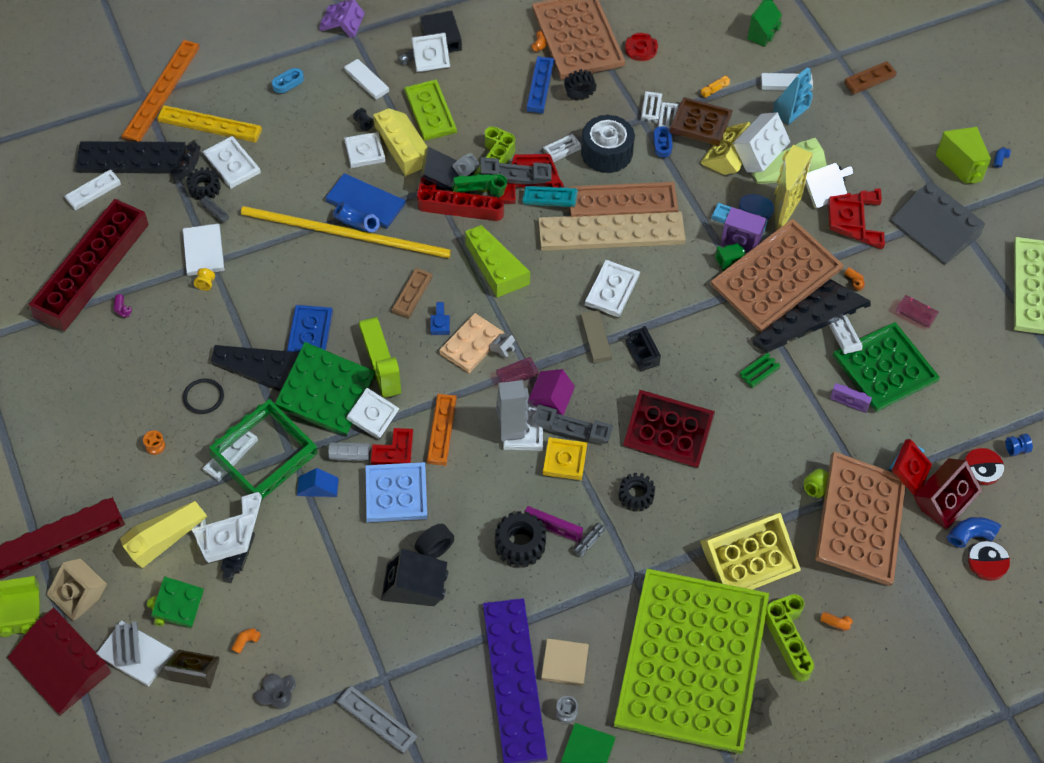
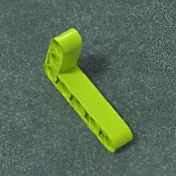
(385, 367)

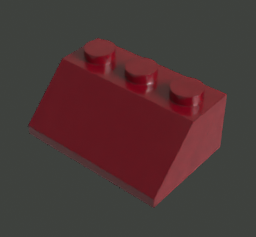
(948, 492)

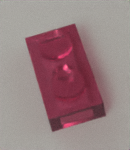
(917, 311)
(518, 371)

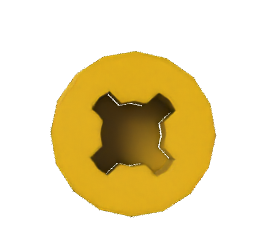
(204, 279)

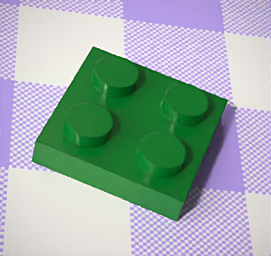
(177, 602)

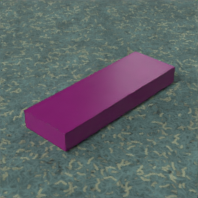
(557, 525)

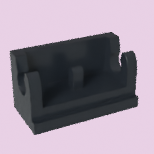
(643, 349)

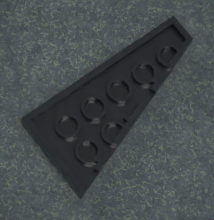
(812, 313)
(263, 365)

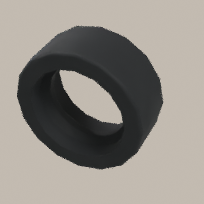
(434, 541)

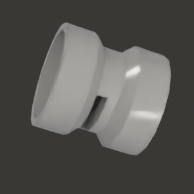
(568, 705)

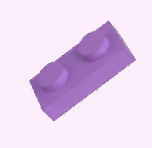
(850, 397)

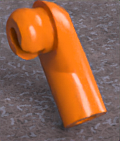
(857, 279)
(245, 636)

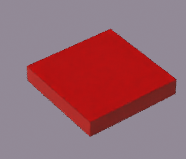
(911, 466)

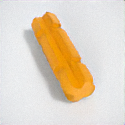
(715, 86)

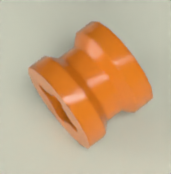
(152, 437)

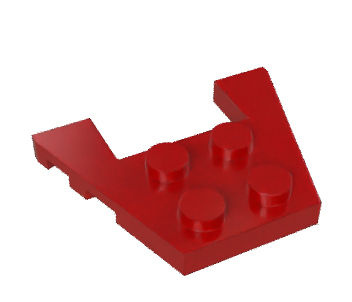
(528, 160)
(848, 216)

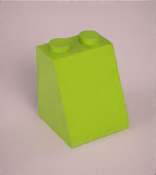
(964, 154)

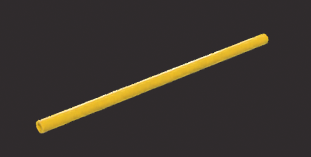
(347, 232)

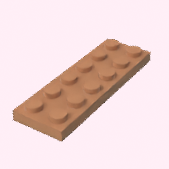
(625, 199)

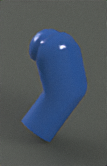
(999, 156)

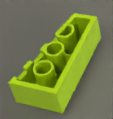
(497, 264)

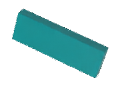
(550, 196)

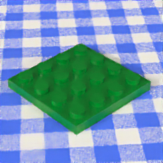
(887, 367)
(324, 388)

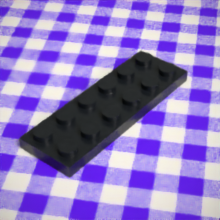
(129, 157)

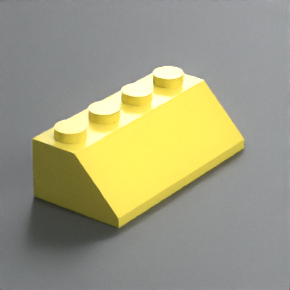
(401, 139)

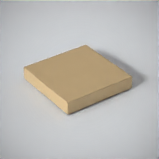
(565, 662)

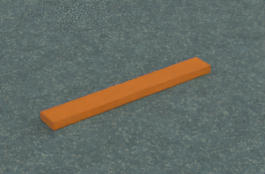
(160, 91)

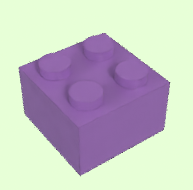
(743, 229)

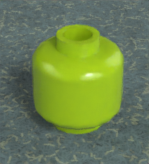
(816, 483)

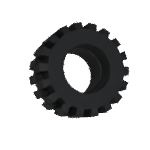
(516, 553)

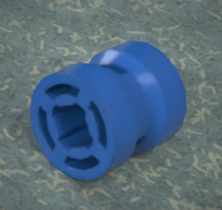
(1019, 444)

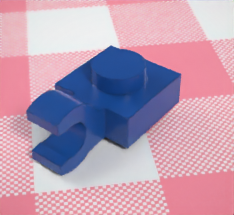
(440, 323)

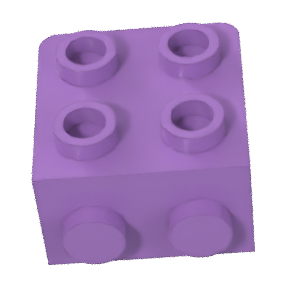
(344, 14)

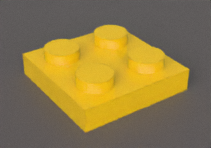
(565, 458)

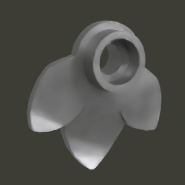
(274, 689)

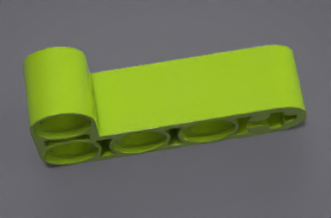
(501, 146)
(791, 640)

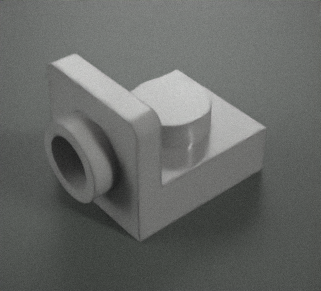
(466, 165)

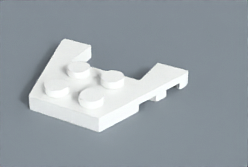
(228, 535)

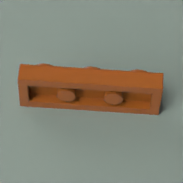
(870, 77)

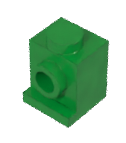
(728, 255)

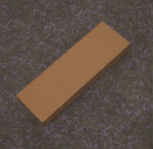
(412, 293)

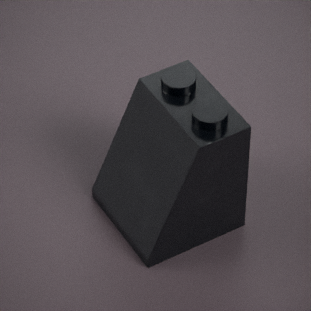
(414, 579)

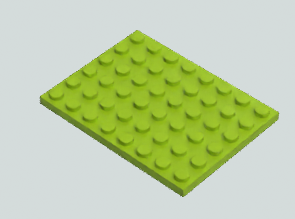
(693, 661)

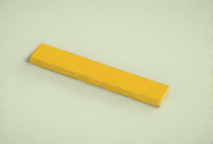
(209, 123)

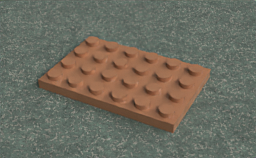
(578, 36)
(776, 275)
(861, 519)

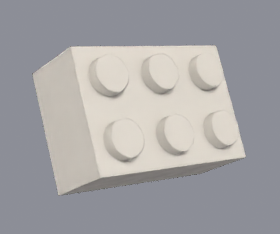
(762, 142)

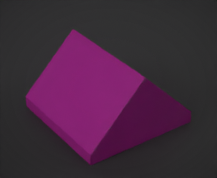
(552, 390)

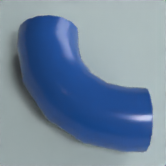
(355, 218)
(971, 528)

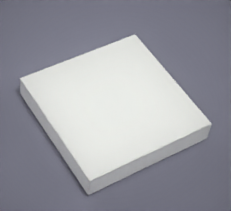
(430, 52)
(364, 149)
(824, 183)
(372, 413)

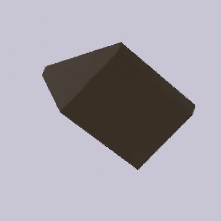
(192, 668)

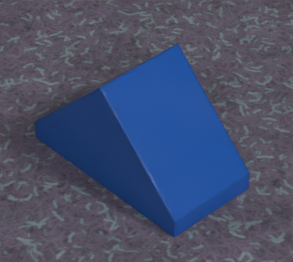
(317, 484)

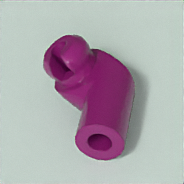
(120, 308)

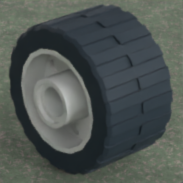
(607, 143)

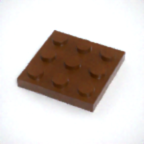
(701, 121)

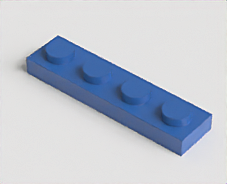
(540, 85)

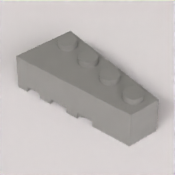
(512, 410)

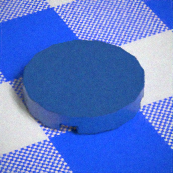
(757, 205)

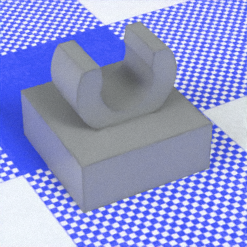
(502, 343)

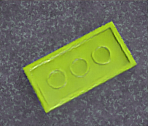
(430, 110)

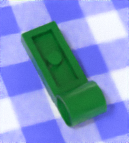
(480, 182)

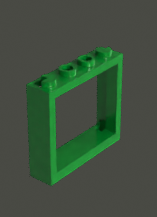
(246, 424)

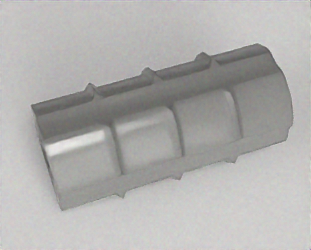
(349, 451)

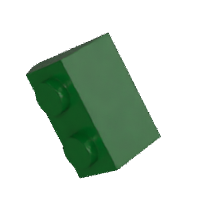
(764, 23)

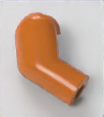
(540, 43)
(843, 624)

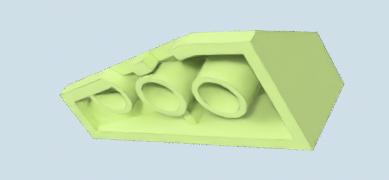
(772, 173)

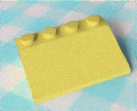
(791, 183)
(752, 553)

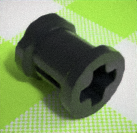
(363, 119)

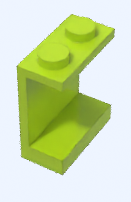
(19, 605)

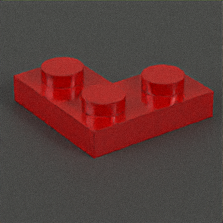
(397, 453)

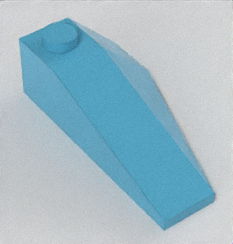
(795, 98)

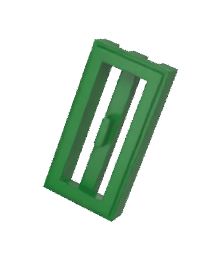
(770, 361)

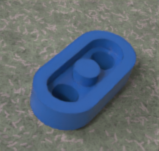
(662, 141)

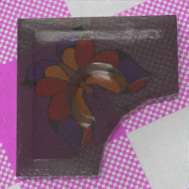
(762, 698)

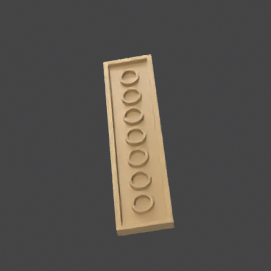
(611, 231)

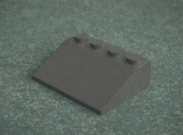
(938, 223)

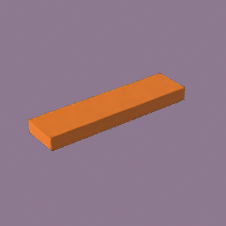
(441, 429)

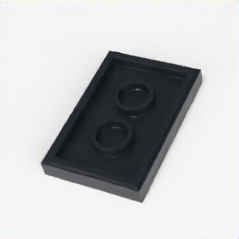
(439, 169)

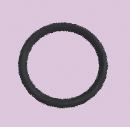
(207, 410)

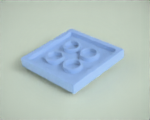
(396, 492)

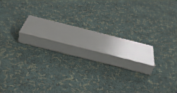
(377, 719)

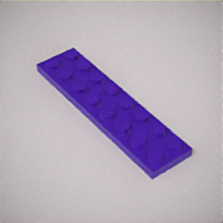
(514, 682)

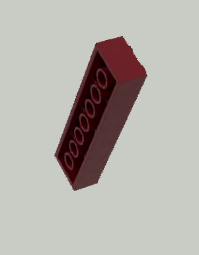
(88, 265)

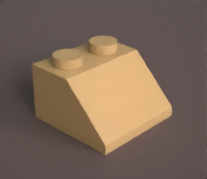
(76, 588)

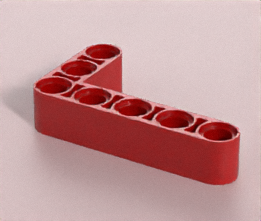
(458, 204)

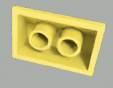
(725, 157)

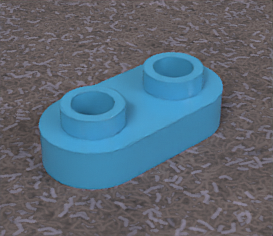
(287, 80)

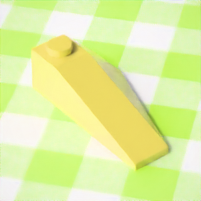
(156, 535)

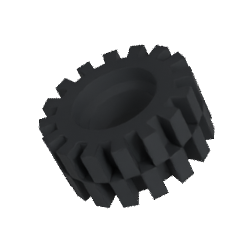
(587, 88)
(203, 176)
(636, 502)

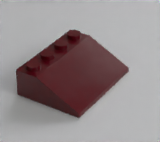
(669, 428)
(58, 661)

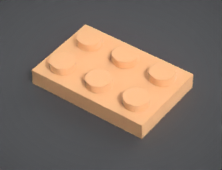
(470, 343)

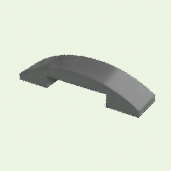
(517, 173)
(572, 428)

